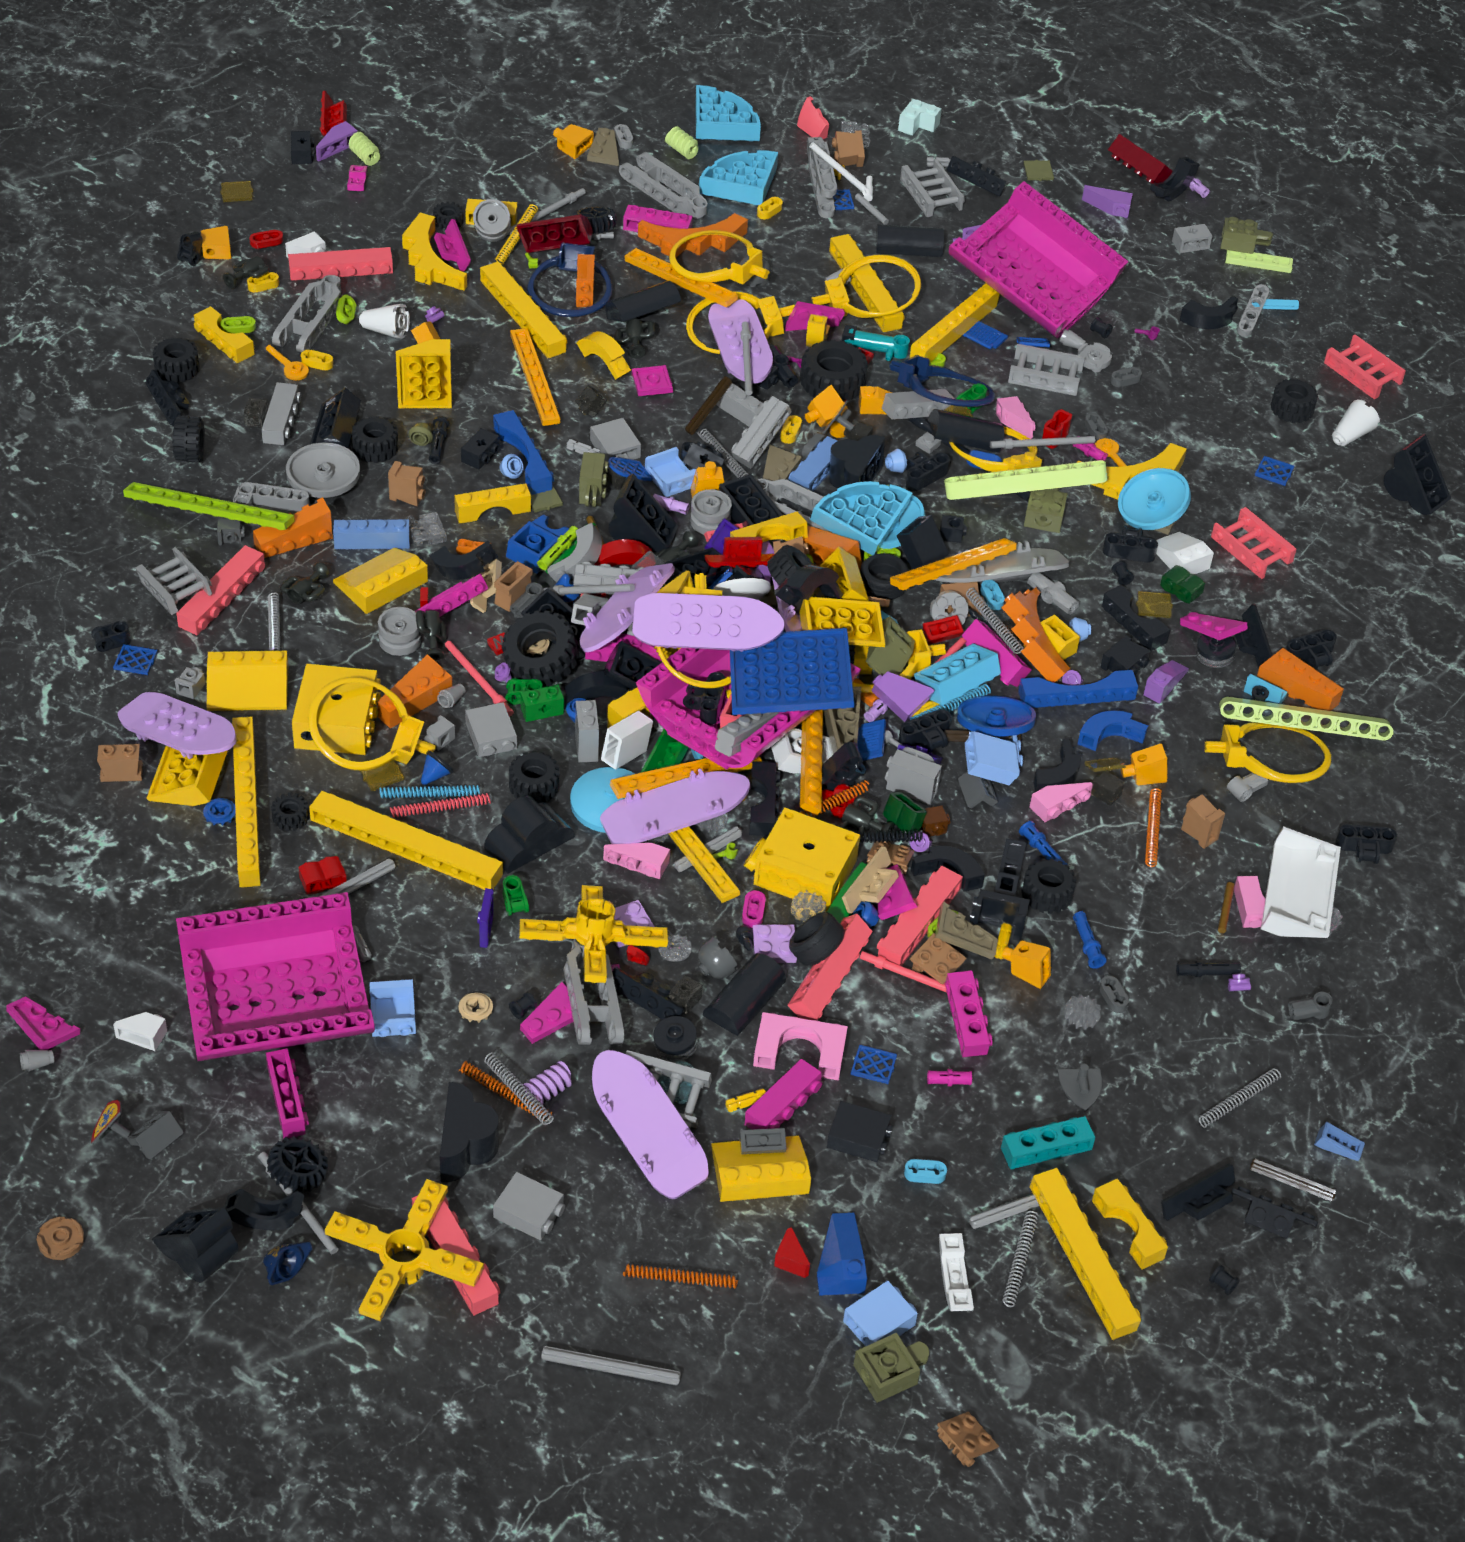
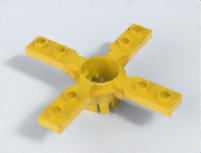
(594, 929)
(413, 1236)

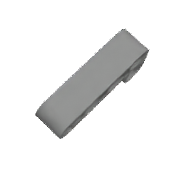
(271, 497)

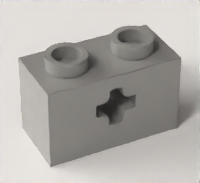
(1192, 238)

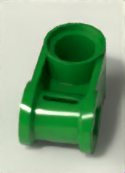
(976, 392)
(520, 686)
(514, 895)

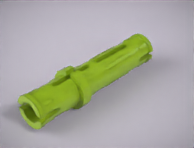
(546, 560)

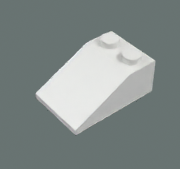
(1185, 552)
(788, 751)

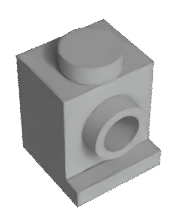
(190, 678)
(440, 733)

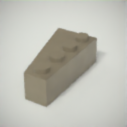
(843, 723)

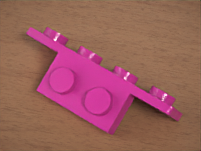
(452, 246)
(456, 595)

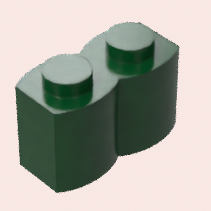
(1182, 584)
(904, 813)

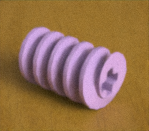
(546, 1083)

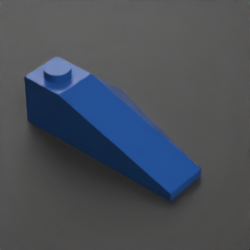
(842, 1258)

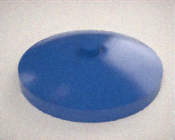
(996, 715)

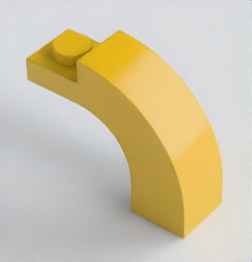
(816, 329)
(607, 349)

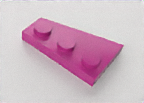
(801, 312)
(1213, 626)
(897, 899)
(549, 1015)

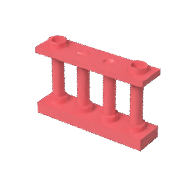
(1359, 377)
(1262, 532)

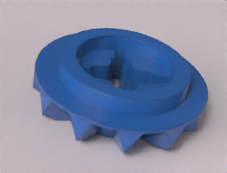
(219, 805)

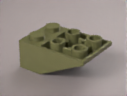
(896, 651)

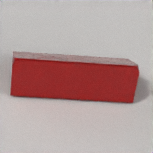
(942, 629)

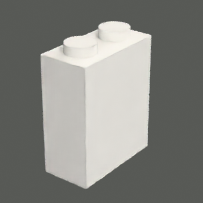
(626, 740)

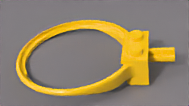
(737, 272)
(837, 296)
(769, 308)
(1015, 462)
(700, 589)
(918, 660)
(405, 741)
(1236, 756)

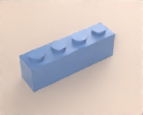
(815, 467)
(371, 534)

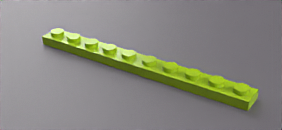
(208, 505)

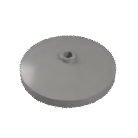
(323, 469)

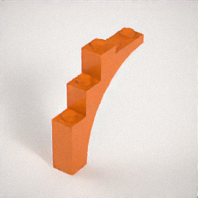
(668, 237)
(1038, 648)

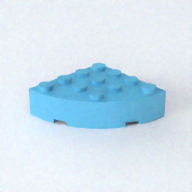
(724, 116)
(740, 176)
(862, 512)

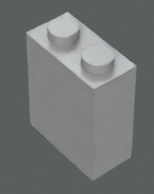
(615, 440)
(491, 729)
(586, 731)
(529, 1206)

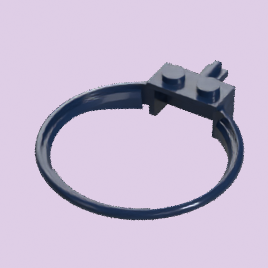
(568, 261)
(917, 369)

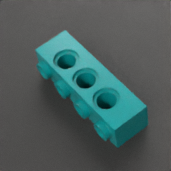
(1056, 1145)

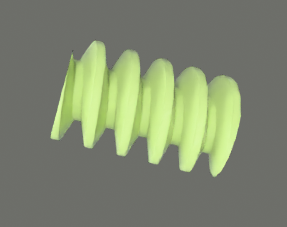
(682, 142)
(364, 148)

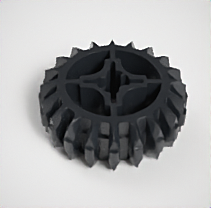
(600, 218)
(297, 1164)

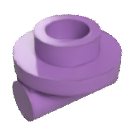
(434, 314)
(503, 673)
(1072, 678)
(923, 845)
(1239, 982)

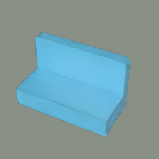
(1276, 694)

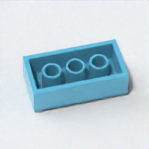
(959, 673)

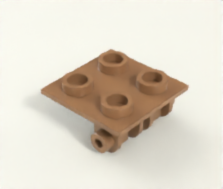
(899, 855)
(937, 959)
(966, 1438)

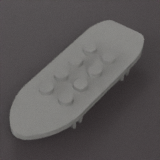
(1015, 563)

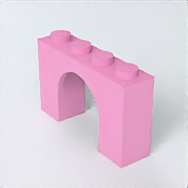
(1249, 901)
(778, 1029)

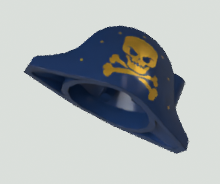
(285, 1261)

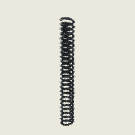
(890, 839)

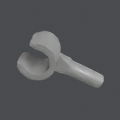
(889, 738)

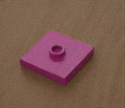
(652, 380)

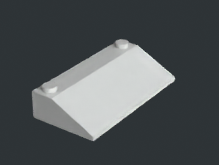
(1300, 886)

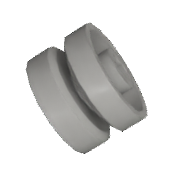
(484, 214)
(709, 509)
(398, 631)

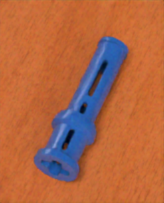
(1038, 840)
(1091, 945)

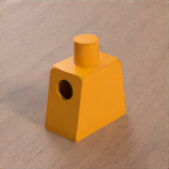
(574, 140)
(216, 243)
(824, 407)
(707, 478)
(1147, 766)
(1030, 962)

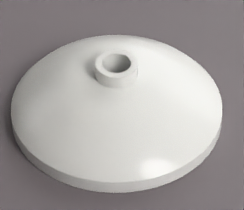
(745, 587)

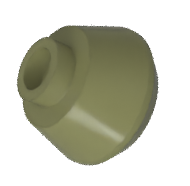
(421, 434)

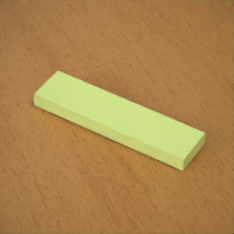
(1259, 260)

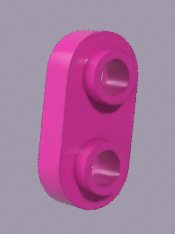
(753, 912)

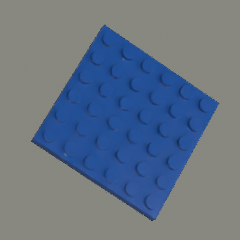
(793, 674)

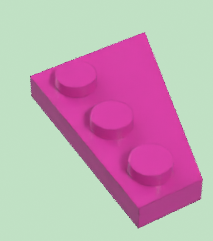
(40, 1025)

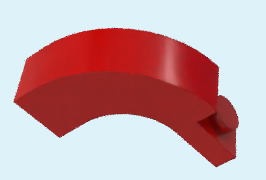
(622, 552)

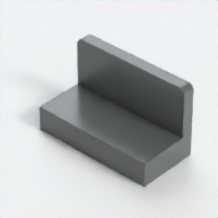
(976, 790)
(156, 1134)
(762, 1141)

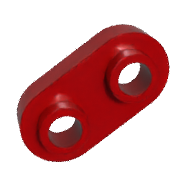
(266, 239)

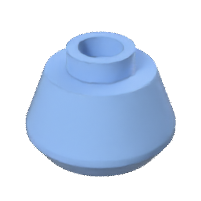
(896, 461)
(511, 466)
(1080, 627)

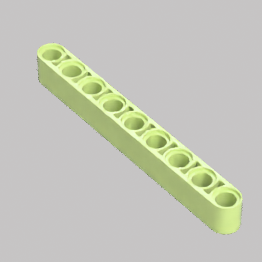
(1026, 479)
(1314, 722)

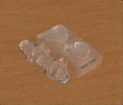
(851, 127)
(432, 529)

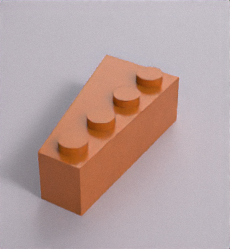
(310, 527)
(824, 543)
(1300, 681)
(416, 690)

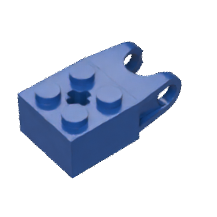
(533, 542)

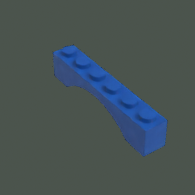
(511, 430)
(1043, 693)

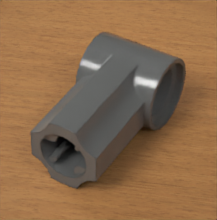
(533, 590)
(1316, 1007)

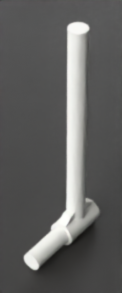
(867, 189)

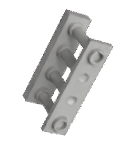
(922, 196)
(1046, 380)
(162, 593)
(677, 1074)

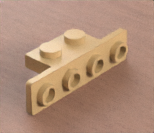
(491, 574)
(872, 881)

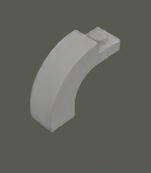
(587, 550)

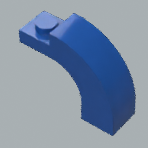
(1110, 724)

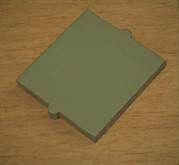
(1038, 170)
(545, 500)

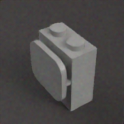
(913, 775)

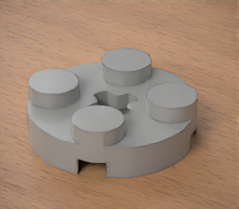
(1097, 363)
(947, 598)

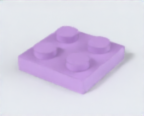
(633, 915)
(774, 942)

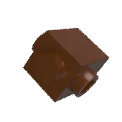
(935, 821)

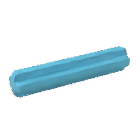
(1279, 304)

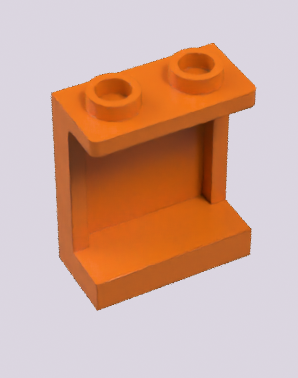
(585, 280)

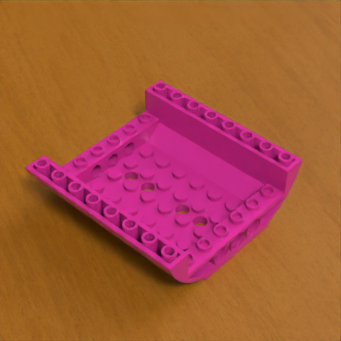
(1048, 253)
(664, 698)
(268, 959)

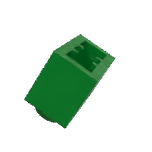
(542, 703)

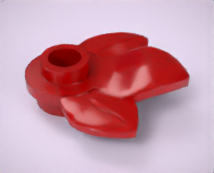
(839, 809)

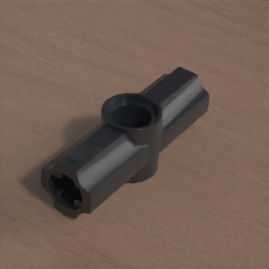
(785, 371)

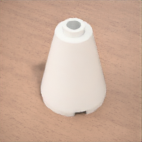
(387, 320)
(1355, 423)

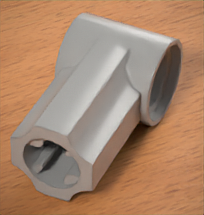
(1244, 787)

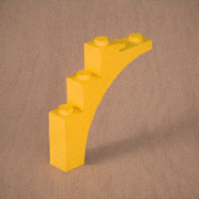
(427, 264)
(1170, 458)

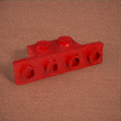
(331, 114)
(740, 552)

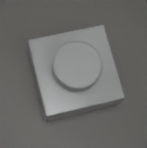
(928, 443)

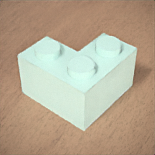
(919, 115)

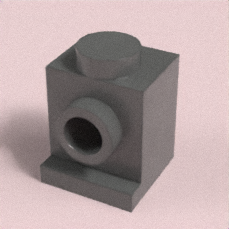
(229, 531)

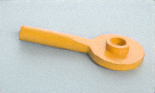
(292, 370)
(1111, 448)

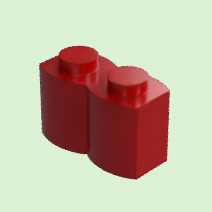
(1057, 426)
(322, 875)

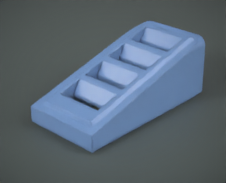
(1326, 1141)

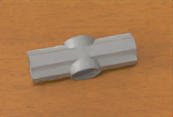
(1053, 592)

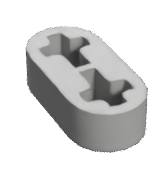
(623, 136)

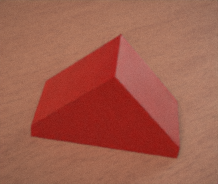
(791, 1255)

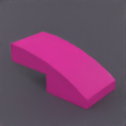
(357, 178)

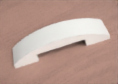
(954, 1272)

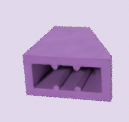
(901, 694)

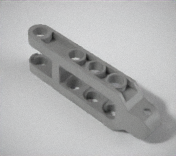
(822, 178)
(649, 182)
(326, 290)
(794, 493)
(584, 1013)

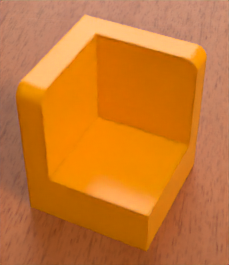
(425, 332)

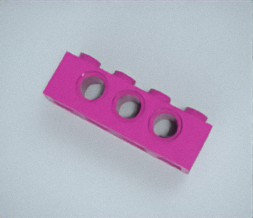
(970, 1043)

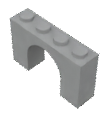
(588, 604)

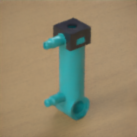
(893, 346)

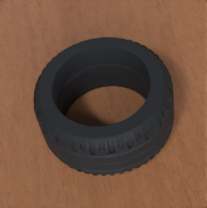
(884, 564)
(816, 939)

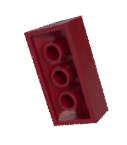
(1139, 160)
(552, 232)

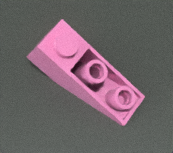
(1013, 414)
(1056, 799)
(640, 857)

